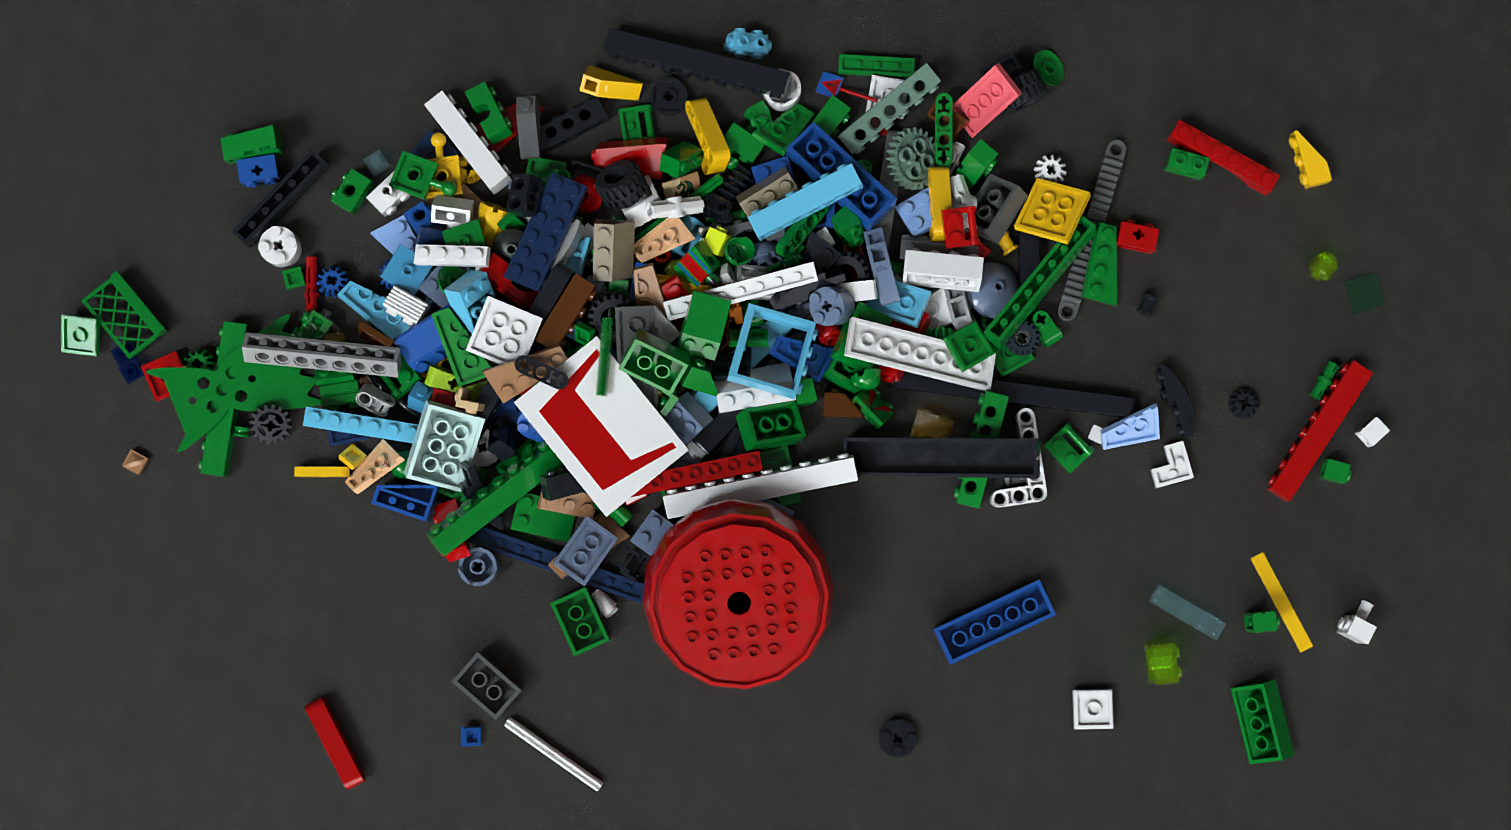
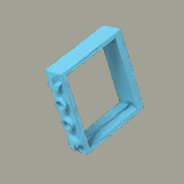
(783, 319)

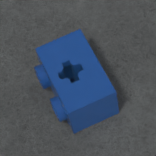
(249, 167)

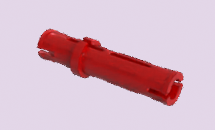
(311, 284)

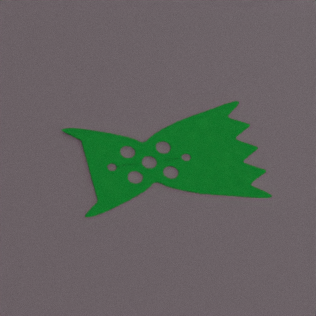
(272, 384)

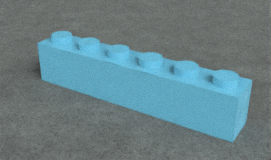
(805, 201)
(359, 424)

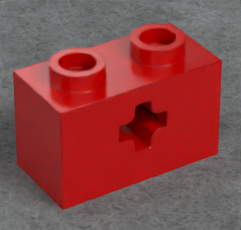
(1127, 239)

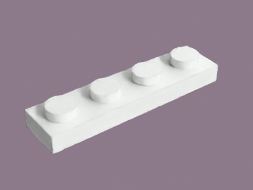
(452, 255)

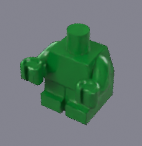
(758, 116)

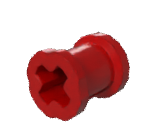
(662, 261)

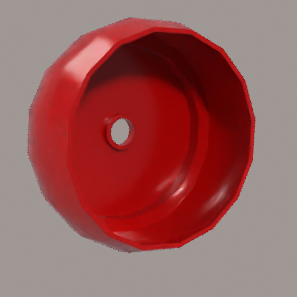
(728, 551)

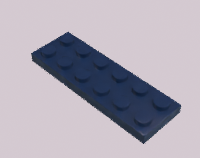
(545, 232)

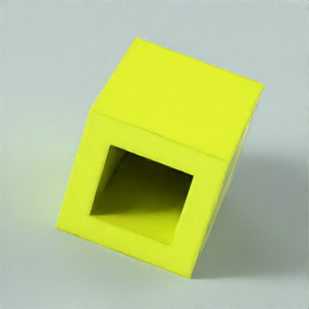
(716, 240)

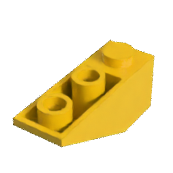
(609, 85)
(1311, 164)

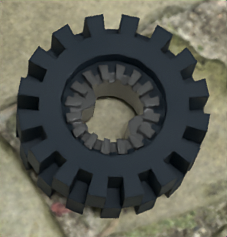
(1032, 340)

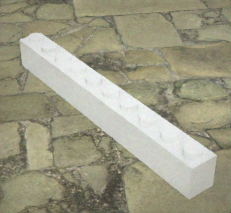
(764, 485)

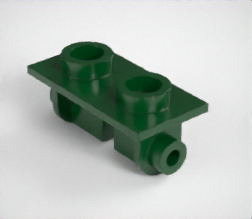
(791, 261)

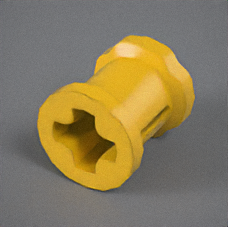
(1007, 244)

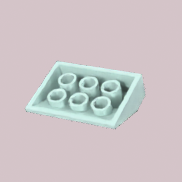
(441, 443)

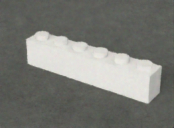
(468, 143)

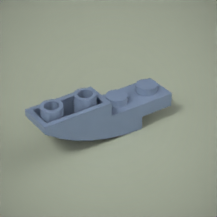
(881, 266)

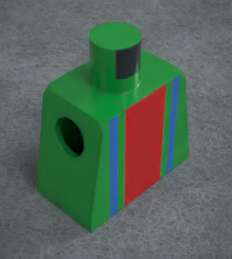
(699, 265)

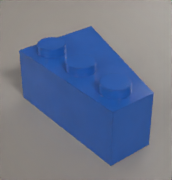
(410, 500)

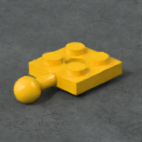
(448, 165)

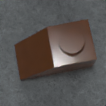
(839, 406)

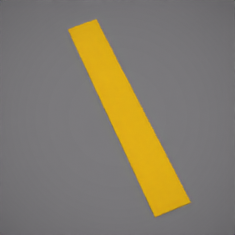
(1281, 602)

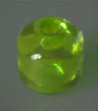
(1323, 266)

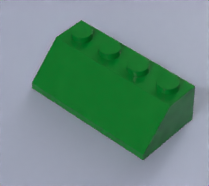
(1262, 722)

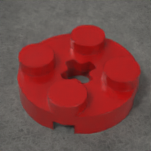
(593, 201)

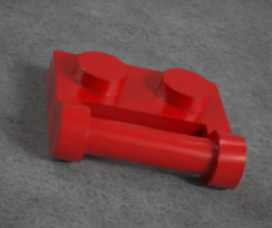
(954, 230)

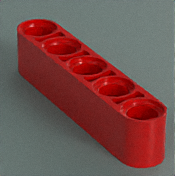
(335, 743)

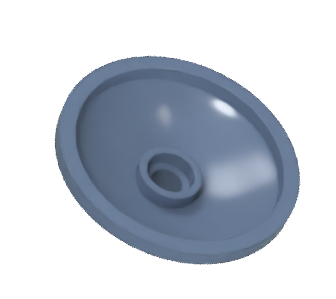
(989, 300)

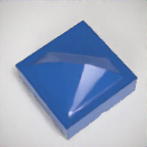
(470, 736)

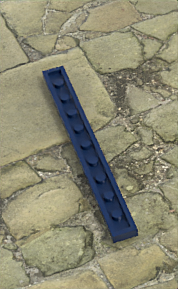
(542, 557)

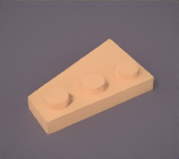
(663, 238)
(375, 465)

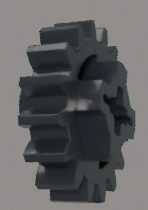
(263, 422)

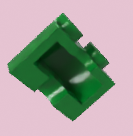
(312, 327)

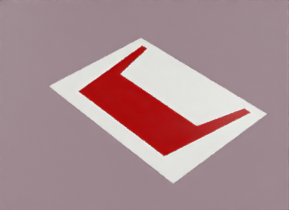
(604, 441)

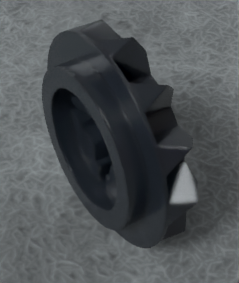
(1236, 407)

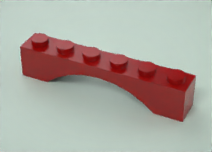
(1244, 168)

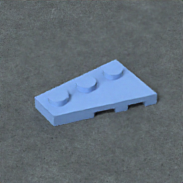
(1133, 429)

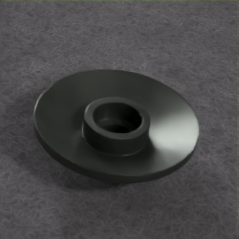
(507, 238)

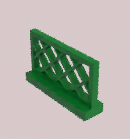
(133, 301)

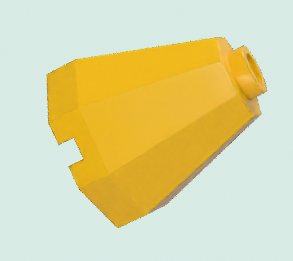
(489, 215)

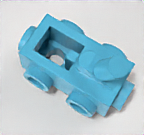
(743, 43)

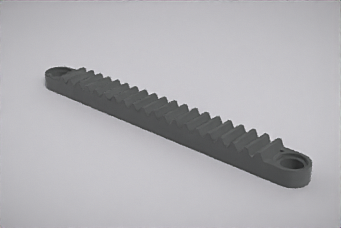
(1096, 212)

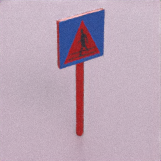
(831, 85)

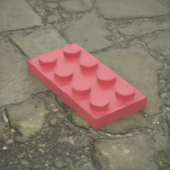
(987, 99)

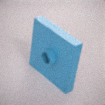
(403, 272)

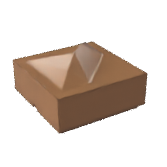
(135, 462)

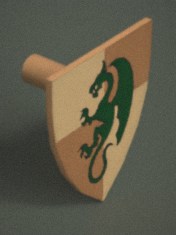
(681, 186)

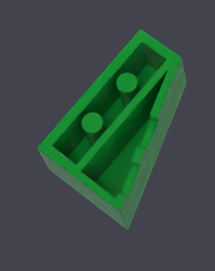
(252, 144)
(977, 163)

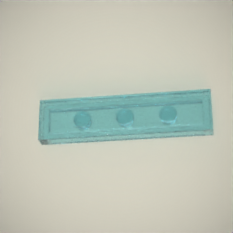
(1187, 612)

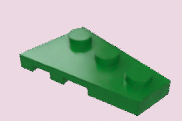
(785, 129)

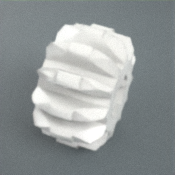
(1057, 172)

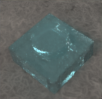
(376, 163)

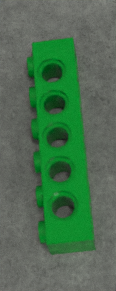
(999, 402)

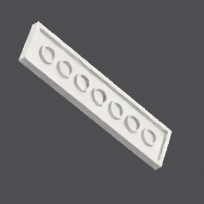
(913, 354)

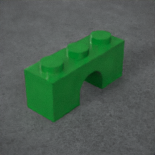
(496, 125)

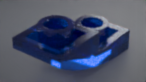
(130, 369)

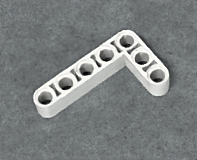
(1031, 484)

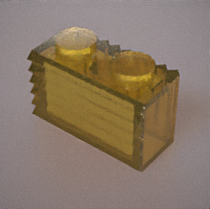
(931, 425)

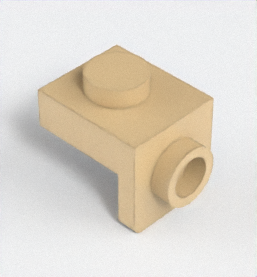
(470, 406)

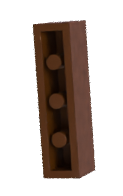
(567, 312)

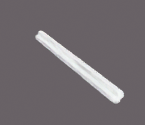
(553, 754)

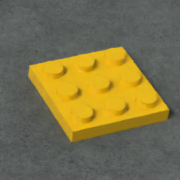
(1052, 210)

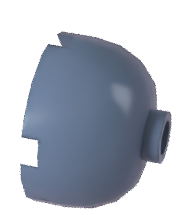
(765, 254)

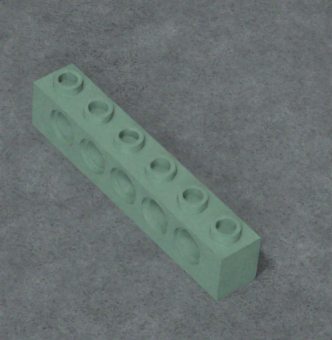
(923, 74)

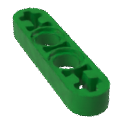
(944, 130)
(788, 243)

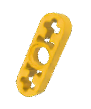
(321, 472)

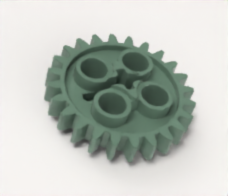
(911, 157)

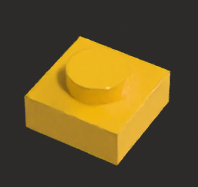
(352, 456)

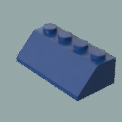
(422, 344)

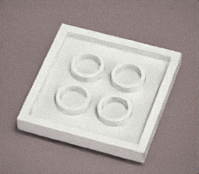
(503, 332)

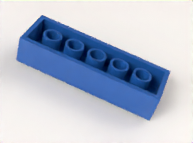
(819, 154)
(994, 621)

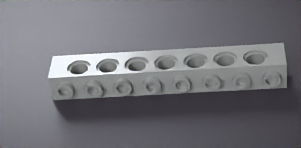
(322, 354)

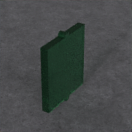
(1364, 293)

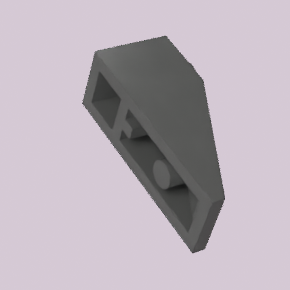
(528, 126)

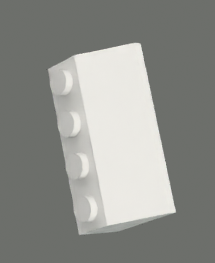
(943, 270)
(738, 397)

